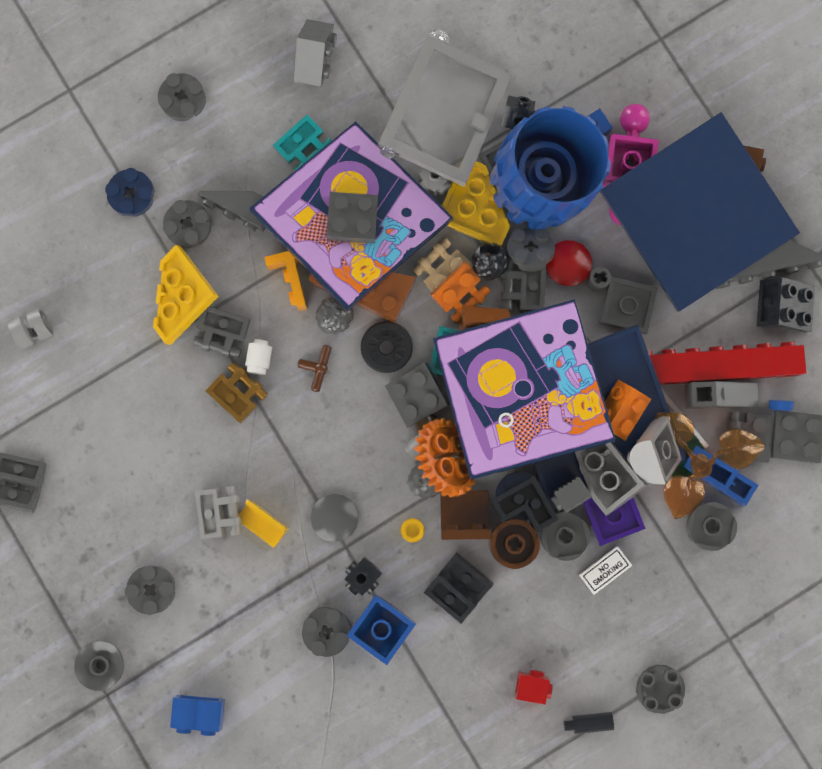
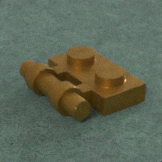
(231, 398)

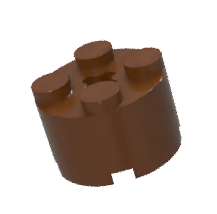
(521, 555)

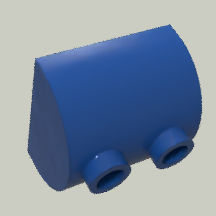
(381, 629)

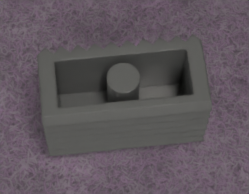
(570, 495)

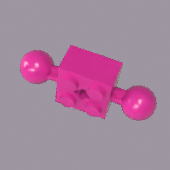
(629, 147)

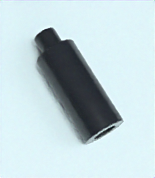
(590, 723)

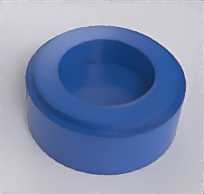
(781, 405)

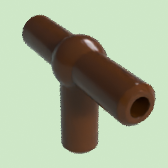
(319, 368)

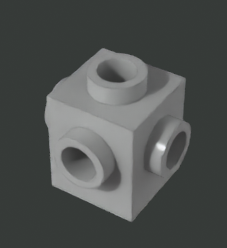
(433, 182)

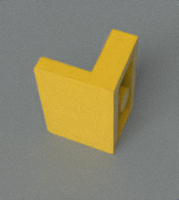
(262, 523)

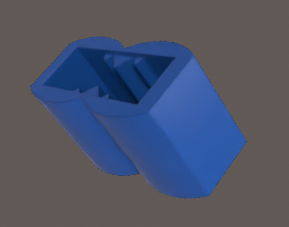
(197, 714)

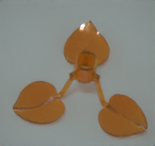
(737, 450)

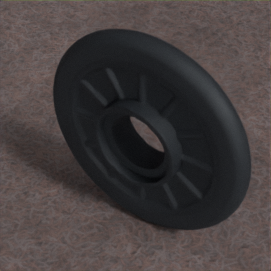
(386, 332)

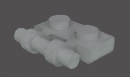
(211, 512)

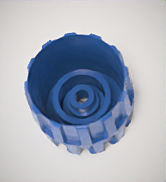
(564, 149)

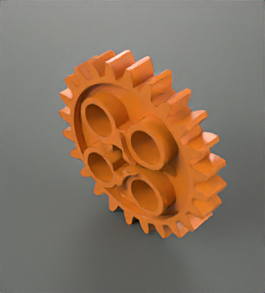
(448, 474)

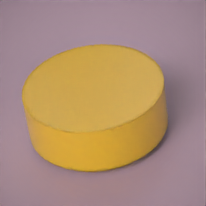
(412, 530)

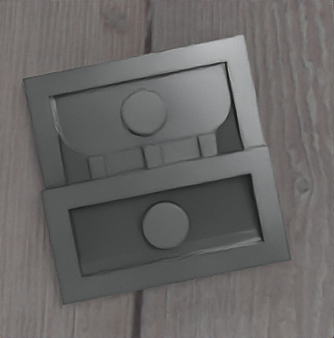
(20, 482)

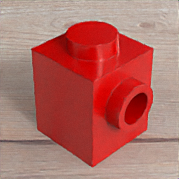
(533, 687)

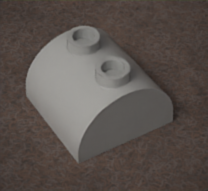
(655, 453)

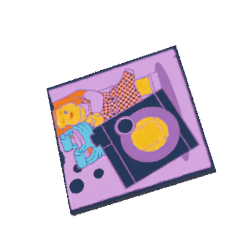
(351, 164)
(536, 372)

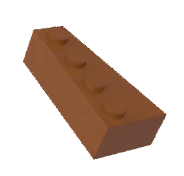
(386, 298)

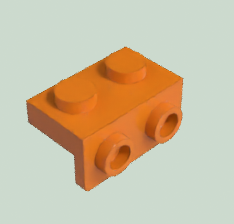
(625, 408)

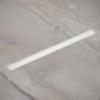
(675, 408)

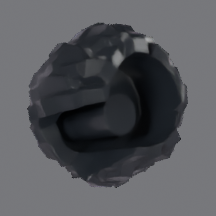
(490, 261)

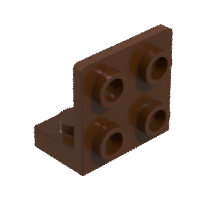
(465, 516)

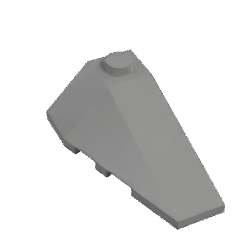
(609, 476)

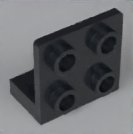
(785, 304)

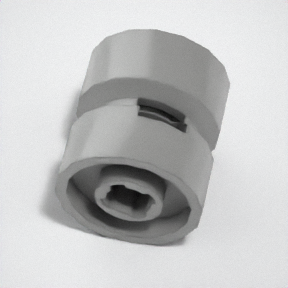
(22, 331)

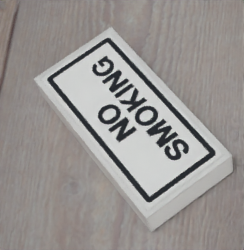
(605, 570)

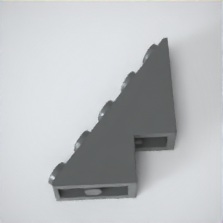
(785, 258)

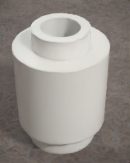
(258, 357)

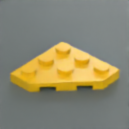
(475, 209)
(180, 296)

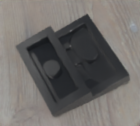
(458, 588)

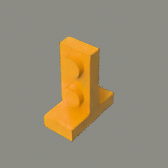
(291, 275)

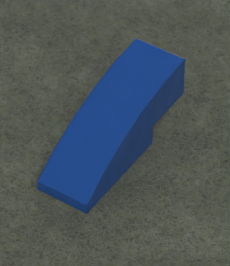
(727, 480)

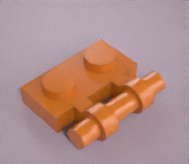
(456, 287)

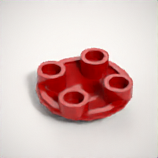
(570, 263)

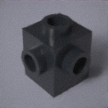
(516, 110)
(364, 567)

